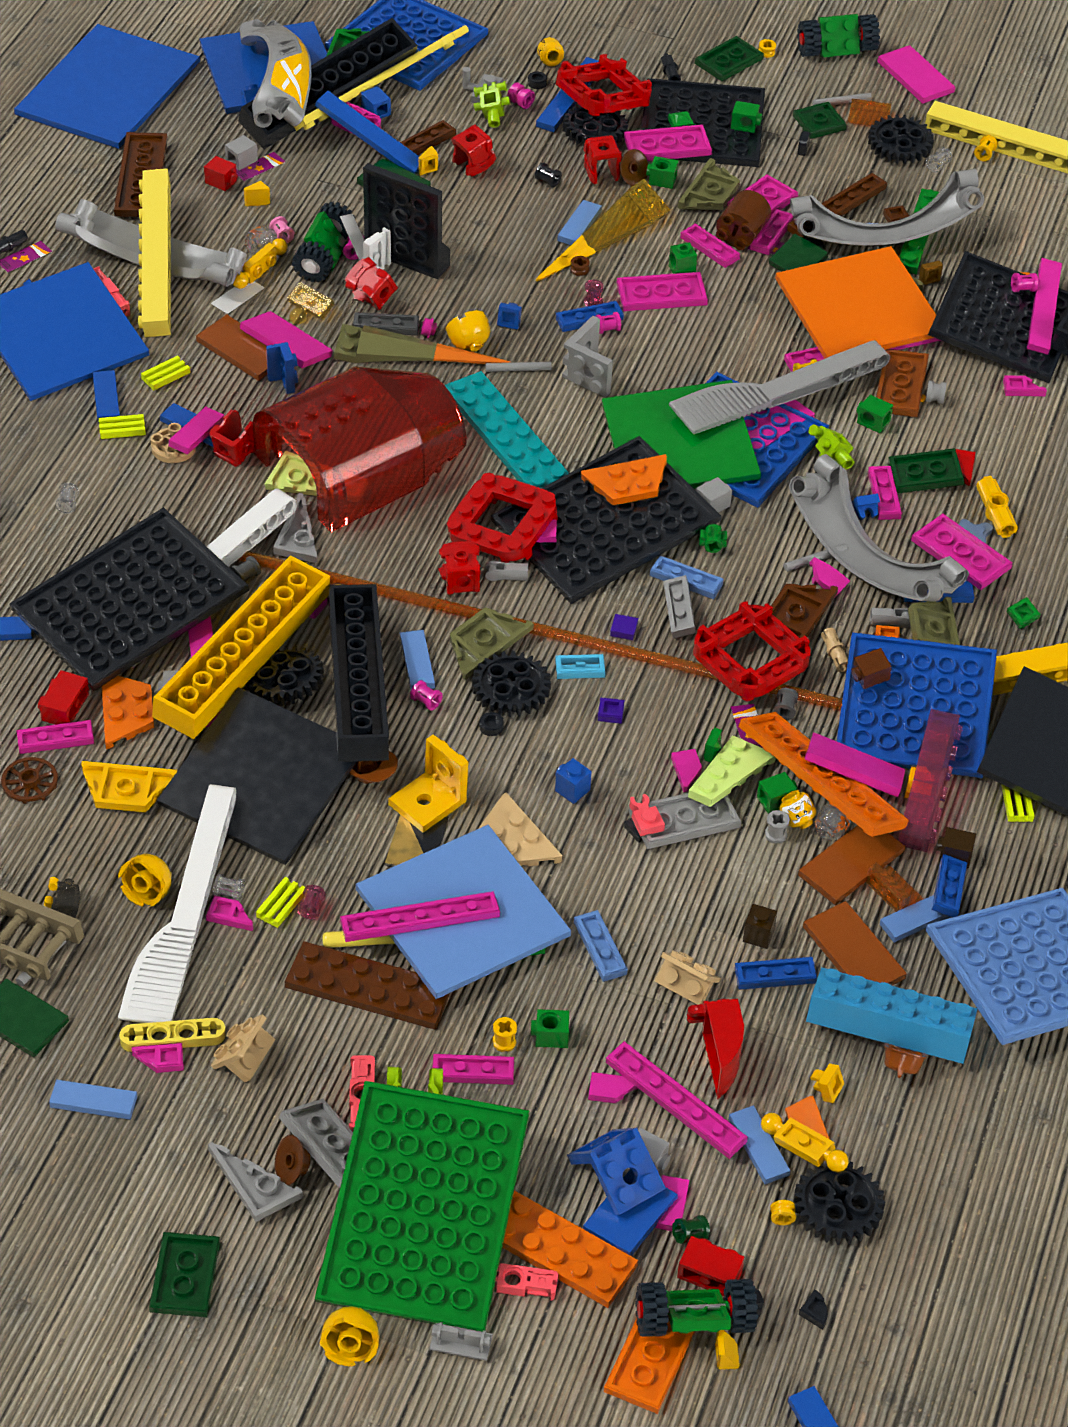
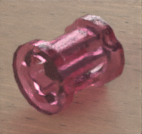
(593, 292)
(311, 902)

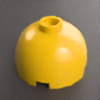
(470, 331)
(145, 879)
(350, 1336)

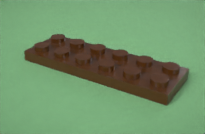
(140, 153)
(364, 985)

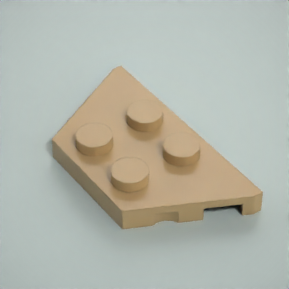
(520, 834)

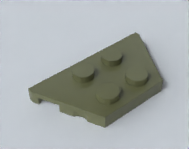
(710, 189)
(933, 622)
(483, 636)

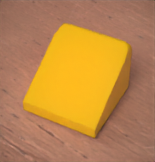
(428, 161)
(257, 194)
(726, 1351)

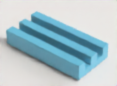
(584, 667)

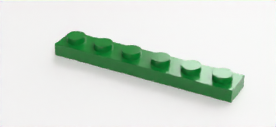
(913, 249)

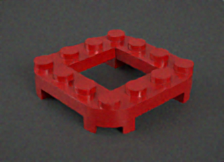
(634, 94)
(489, 490)
(750, 682)

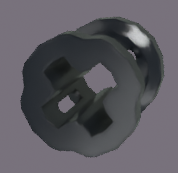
(548, 175)

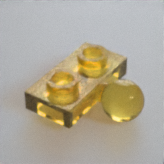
(308, 301)

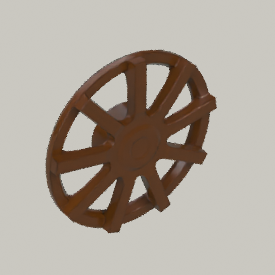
(29, 779)

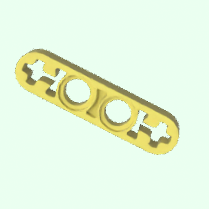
(172, 1030)

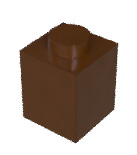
(871, 668)

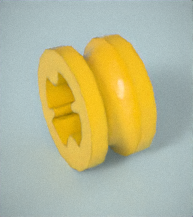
(767, 47)
(783, 1212)

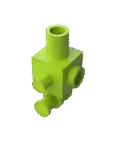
(492, 102)
(833, 444)

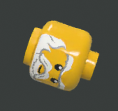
(799, 809)

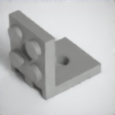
(584, 355)

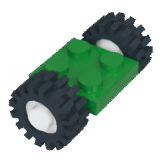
(324, 243)

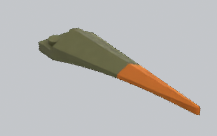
(379, 345)

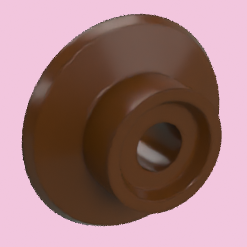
(633, 166)
(291, 1160)

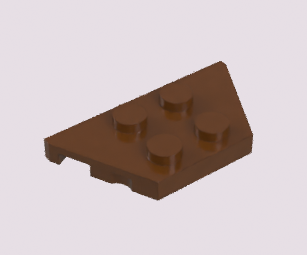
(802, 606)

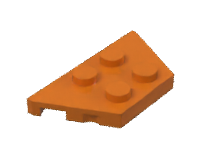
(628, 480)
(126, 709)

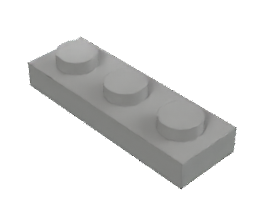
(679, 606)

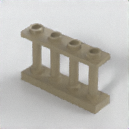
(43, 920)

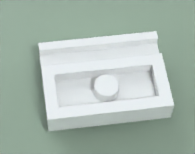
(378, 248)

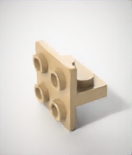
(685, 977)
(244, 1048)

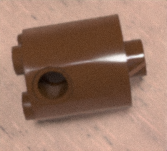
(743, 219)

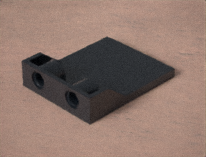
(411, 214)

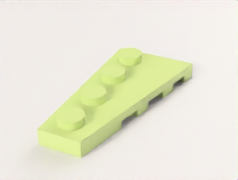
(291, 476)
(728, 769)

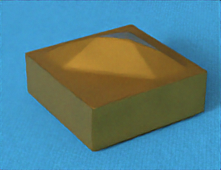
(930, 272)

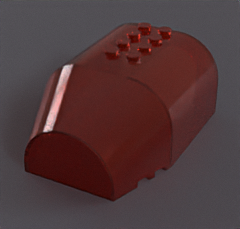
(364, 437)

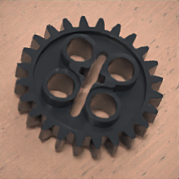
(582, 125)
(900, 139)
(287, 676)
(511, 683)
(818, 1210)

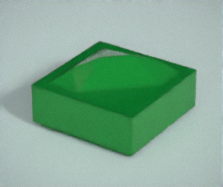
(680, 119)
(1023, 613)
(713, 745)

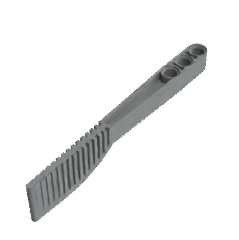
(732, 400)

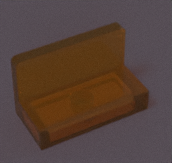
(867, 112)
(891, 887)

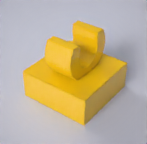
(828, 1082)

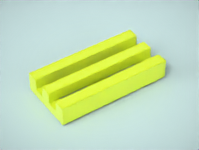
(168, 370)
(122, 426)
(1009, 808)
(274, 896)

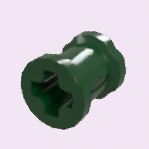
(690, 1228)

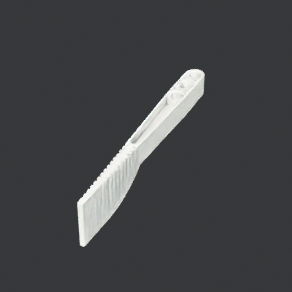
(252, 527)
(163, 963)

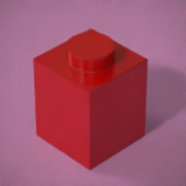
(220, 173)

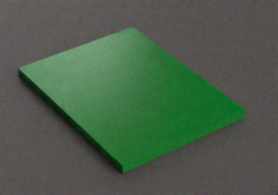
(423, 1206)

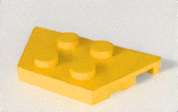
(125, 785)

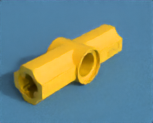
(996, 506)

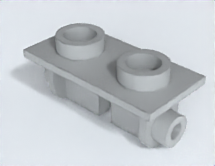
(460, 1341)

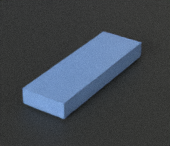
(579, 222)
(698, 580)
(417, 658)
(911, 919)
(600, 946)
(93, 1099)
(760, 1146)

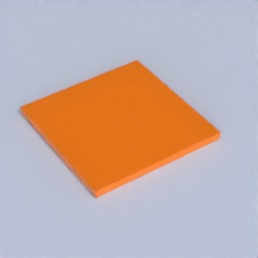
(858, 302)

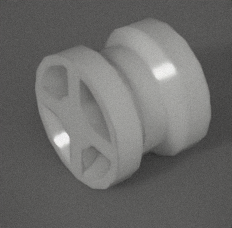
(936, 392)

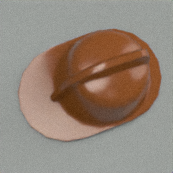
(375, 771)
(903, 1060)

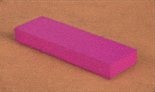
(772, 232)
(710, 245)
(195, 430)
(883, 483)
(55, 737)
(475, 1068)

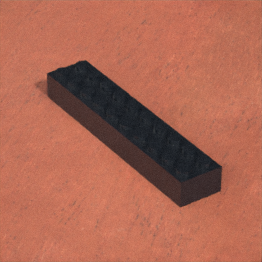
(340, 73)
(358, 674)

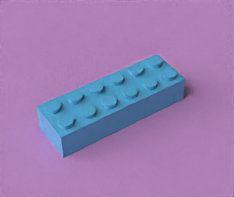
(891, 1015)

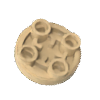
(160, 446)

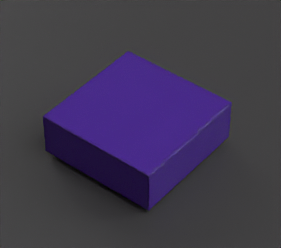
(624, 627)
(611, 710)

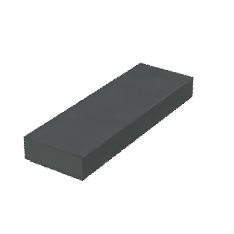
(390, 322)

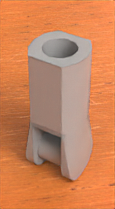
(506, 571)
(890, 617)

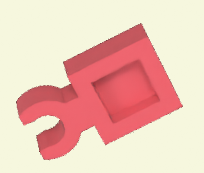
(646, 818)

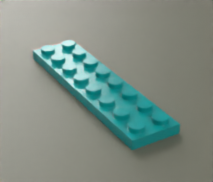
(505, 431)

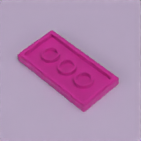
(916, 74)
(670, 142)
(661, 291)
(273, 329)
(767, 421)
(947, 538)
(855, 764)

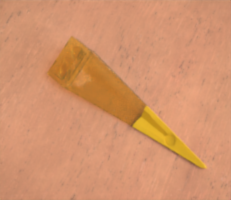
(627, 216)

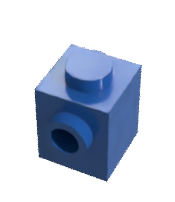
(376, 101)
(573, 780)

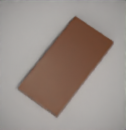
(235, 346)
(903, 381)
(846, 863)
(853, 945)

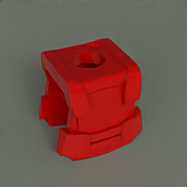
(475, 147)
(593, 154)
(370, 283)
(228, 436)
(461, 567)

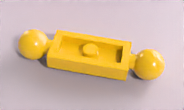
(260, 263)
(804, 1142)

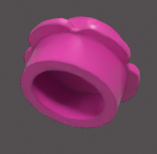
(428, 327)

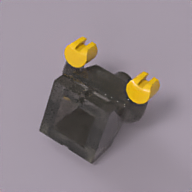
(67, 896)

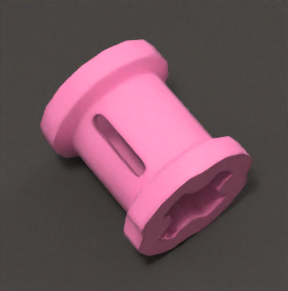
(283, 224)

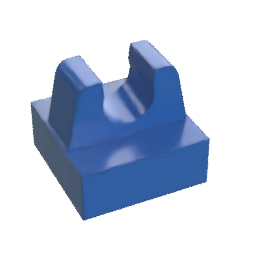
(509, 315)
(866, 502)

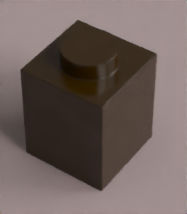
(957, 844)
(760, 926)

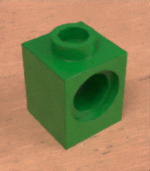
(746, 116)
(662, 172)
(682, 258)
(874, 413)
(773, 790)
(555, 1037)

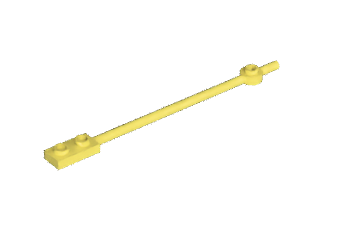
(445, 42)

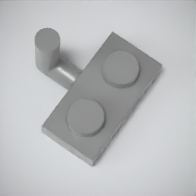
(470, 86)

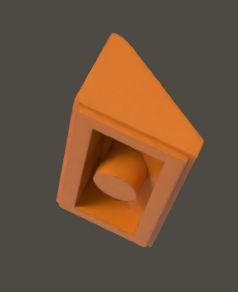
(807, 1113)

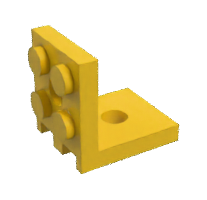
(441, 784)

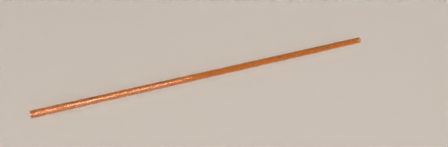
(549, 631)

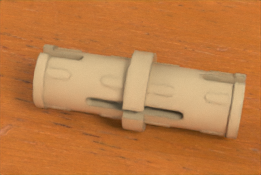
(835, 649)

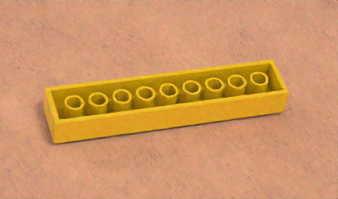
(240, 647)

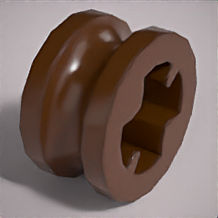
(580, 265)

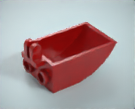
(722, 1039)

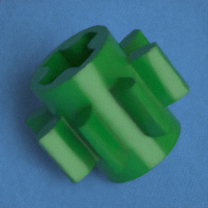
(713, 538)

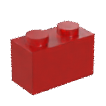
(63, 698)
(709, 1264)

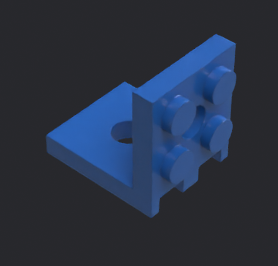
(610, 1157)

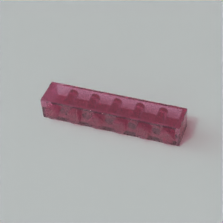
(929, 780)

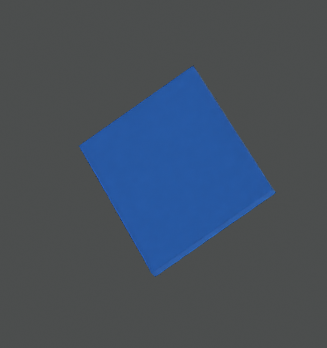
(107, 85)

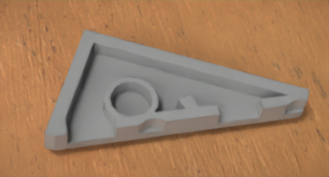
(296, 535)
(257, 1189)

